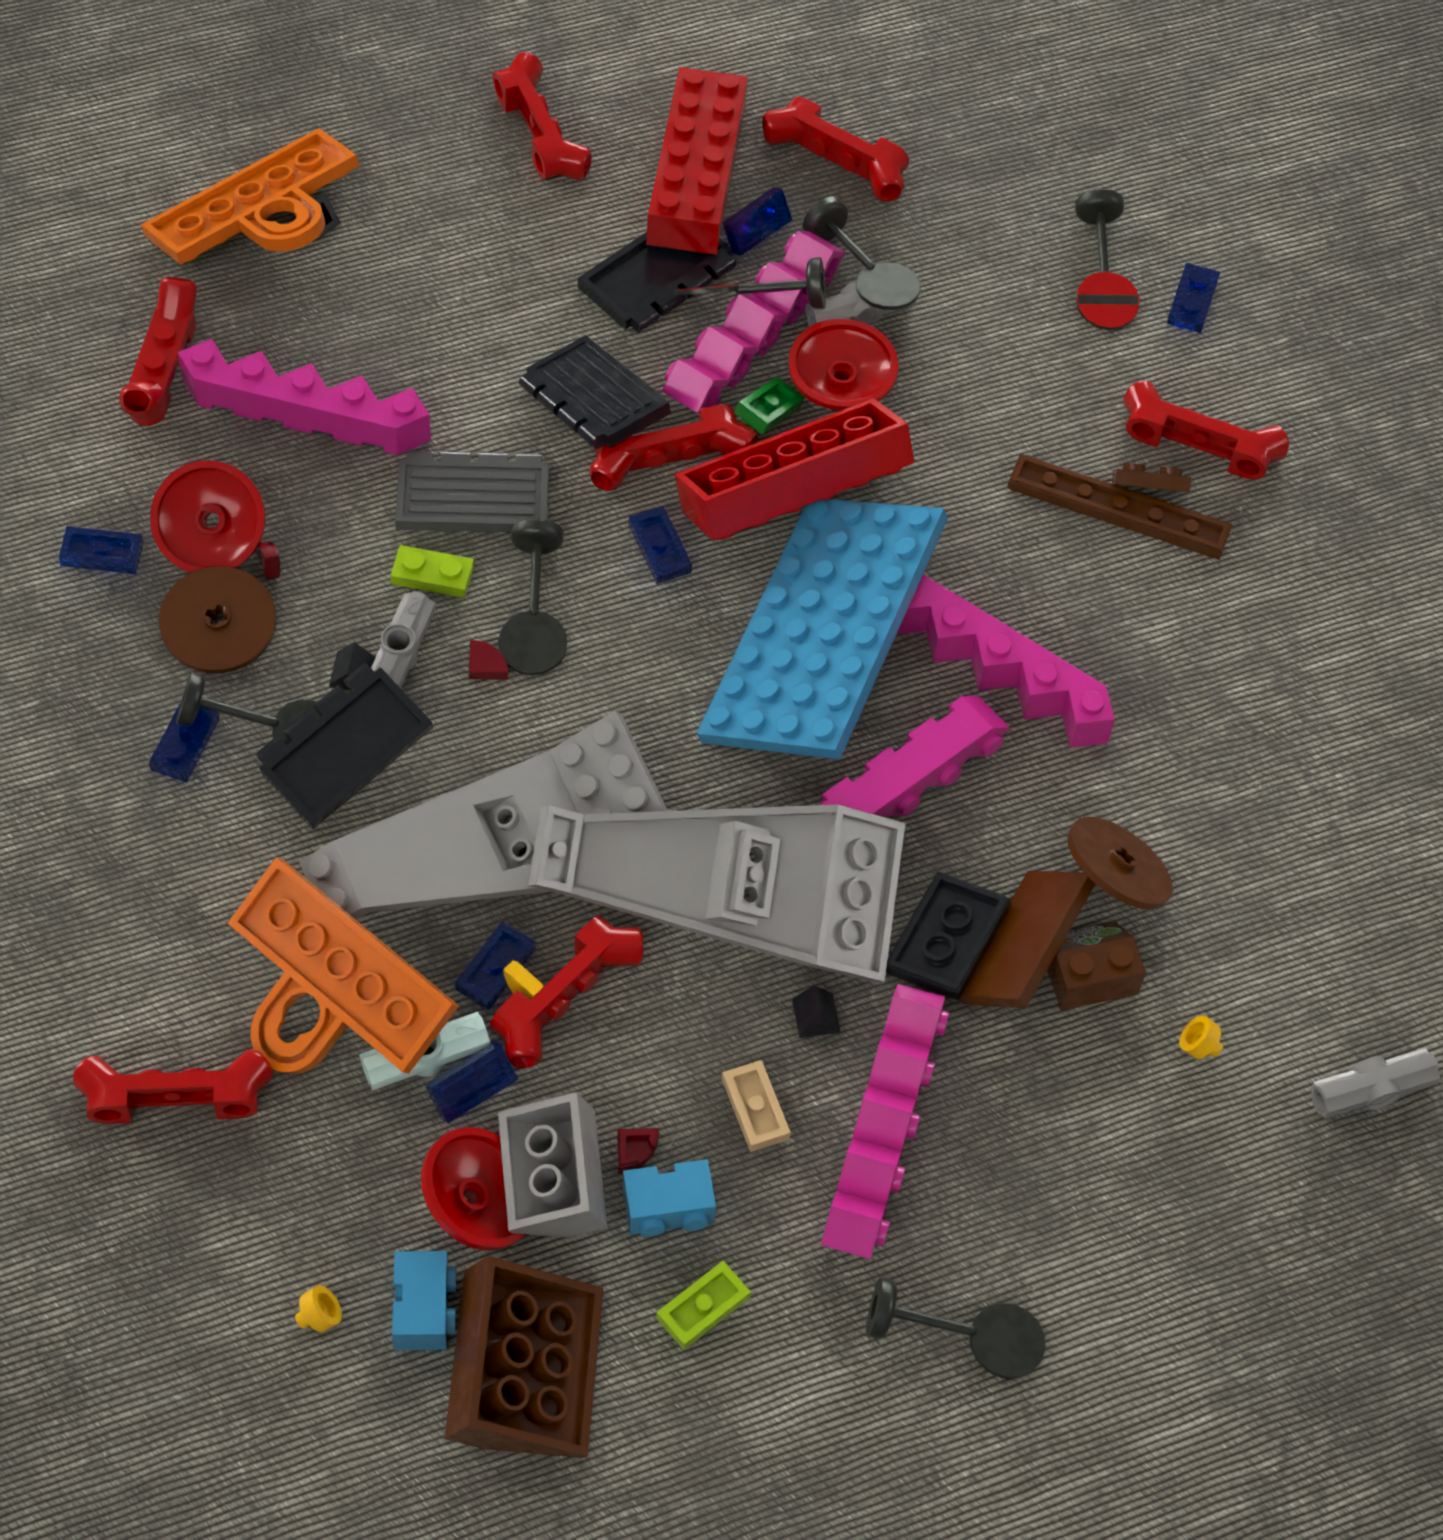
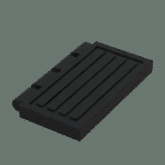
(643, 280)
(594, 393)
(345, 746)

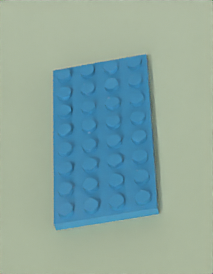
(823, 628)

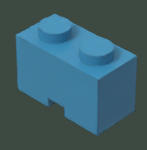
(669, 1199)
(423, 1315)

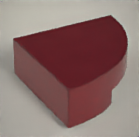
(269, 559)
(486, 662)
(635, 1147)

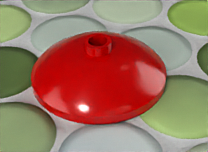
(846, 352)
(182, 511)
(468, 1166)

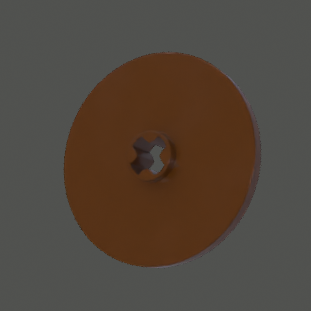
(229, 644)
(1119, 863)

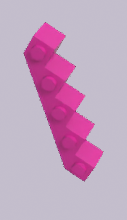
(750, 326)
(304, 400)
(1008, 660)
(927, 759)
(885, 1122)

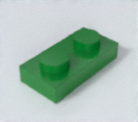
(769, 405)

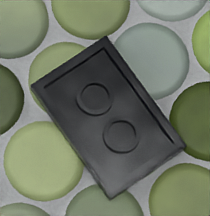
(947, 935)

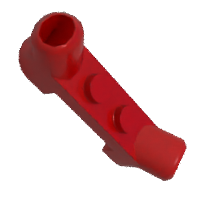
(802, 124)
(550, 152)
(170, 328)
(713, 433)
(1247, 450)
(596, 947)
(114, 1095)

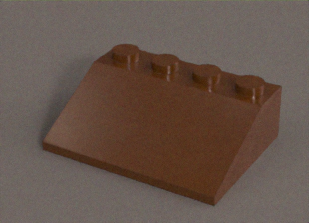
(524, 1360)

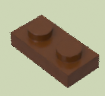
(1167, 479)

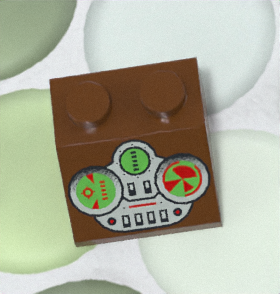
(1096, 966)

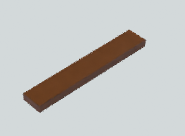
(1119, 506)

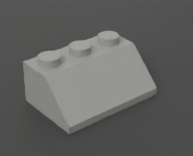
(552, 1168)

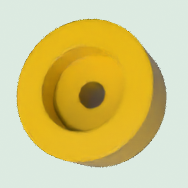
(1201, 1038)
(318, 1309)

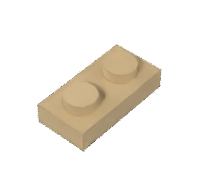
(756, 1106)

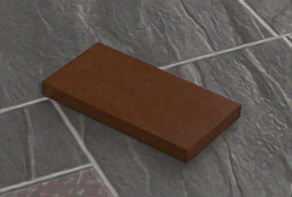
(1028, 938)

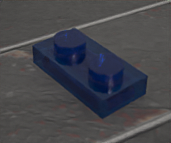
(757, 221)
(1193, 297)
(660, 545)
(101, 550)
(183, 745)
(484, 976)
(471, 1082)

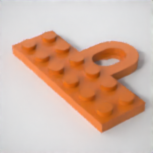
(251, 196)
(343, 968)

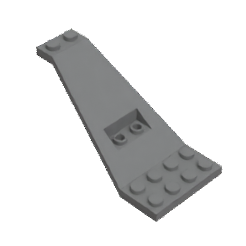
(459, 841)
(815, 889)

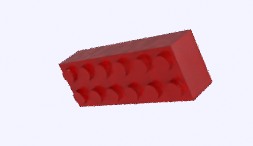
(697, 161)
(794, 469)

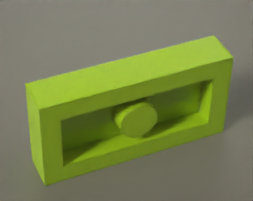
(432, 571)
(703, 1305)

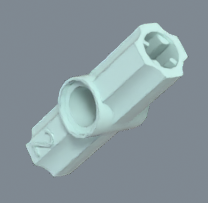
(455, 1041)

